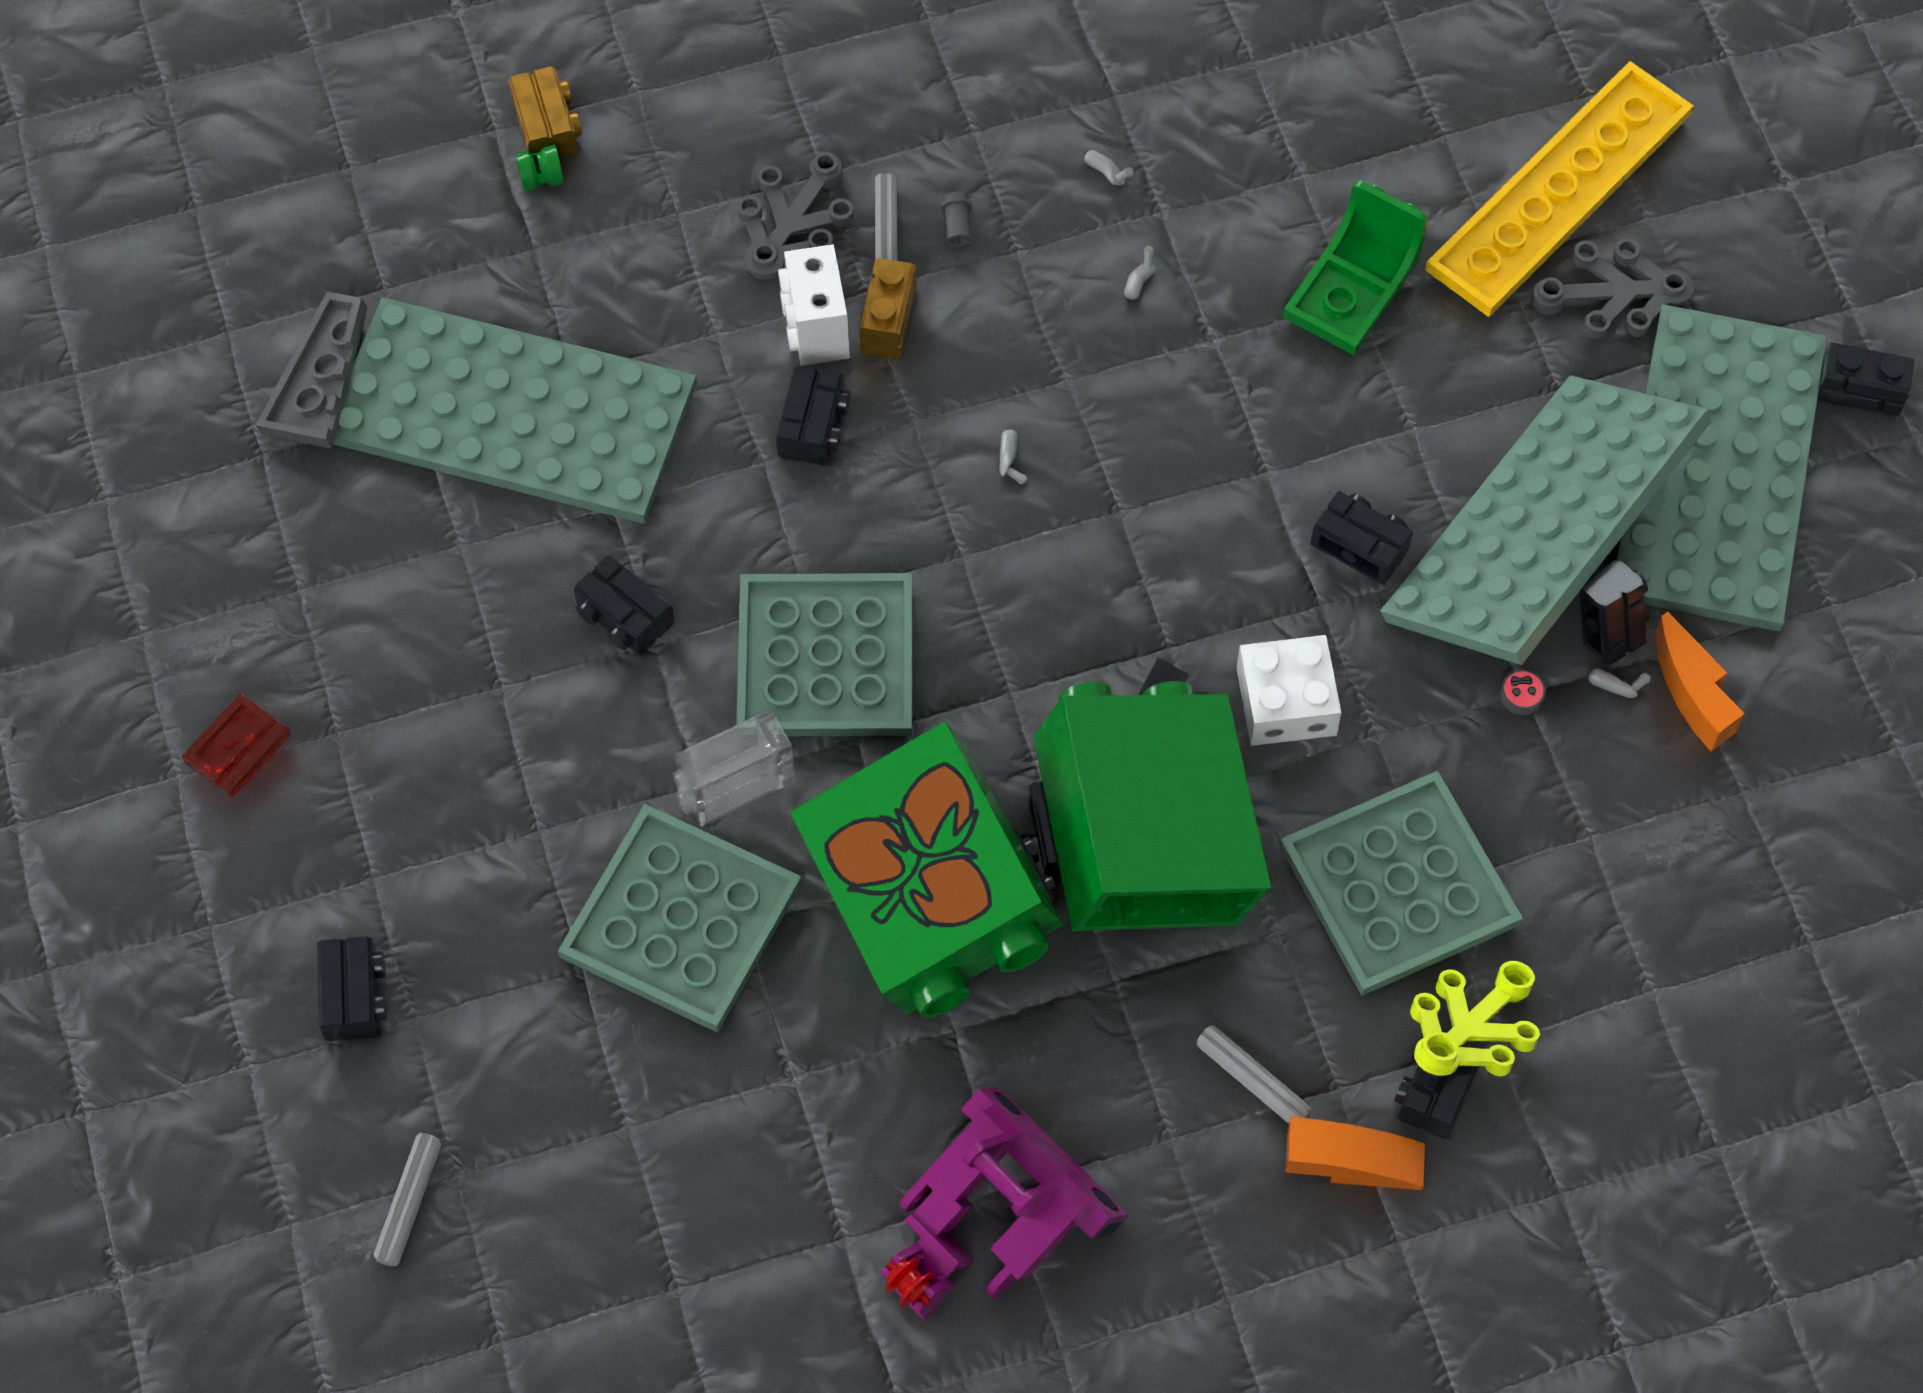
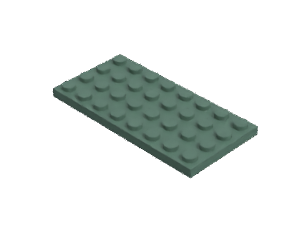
(513, 409)
(1729, 513)
(1546, 518)

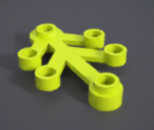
(1443, 1052)

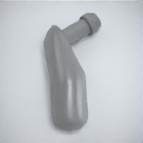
(1107, 167)
(1140, 275)
(1008, 452)
(1615, 685)

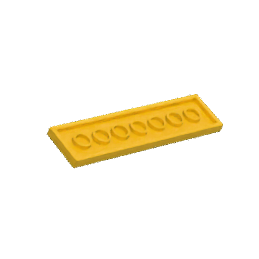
(1559, 188)

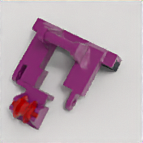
(1046, 1212)

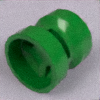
(548, 165)

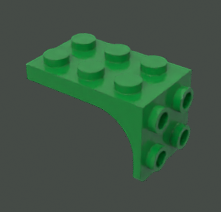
(1360, 268)

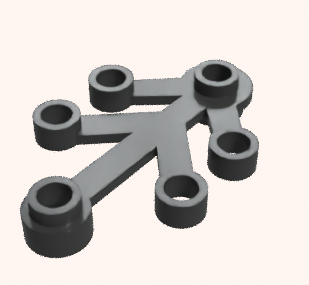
(793, 219)
(1617, 289)

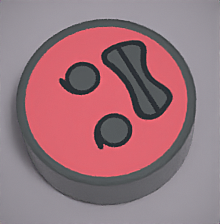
(1522, 692)

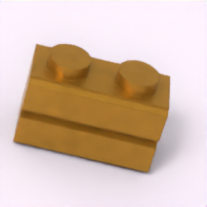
(543, 111)
(887, 308)

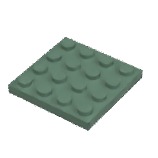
(827, 652)
(1400, 882)
(680, 917)

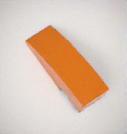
(1696, 684)
(1354, 1154)

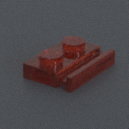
(236, 745)

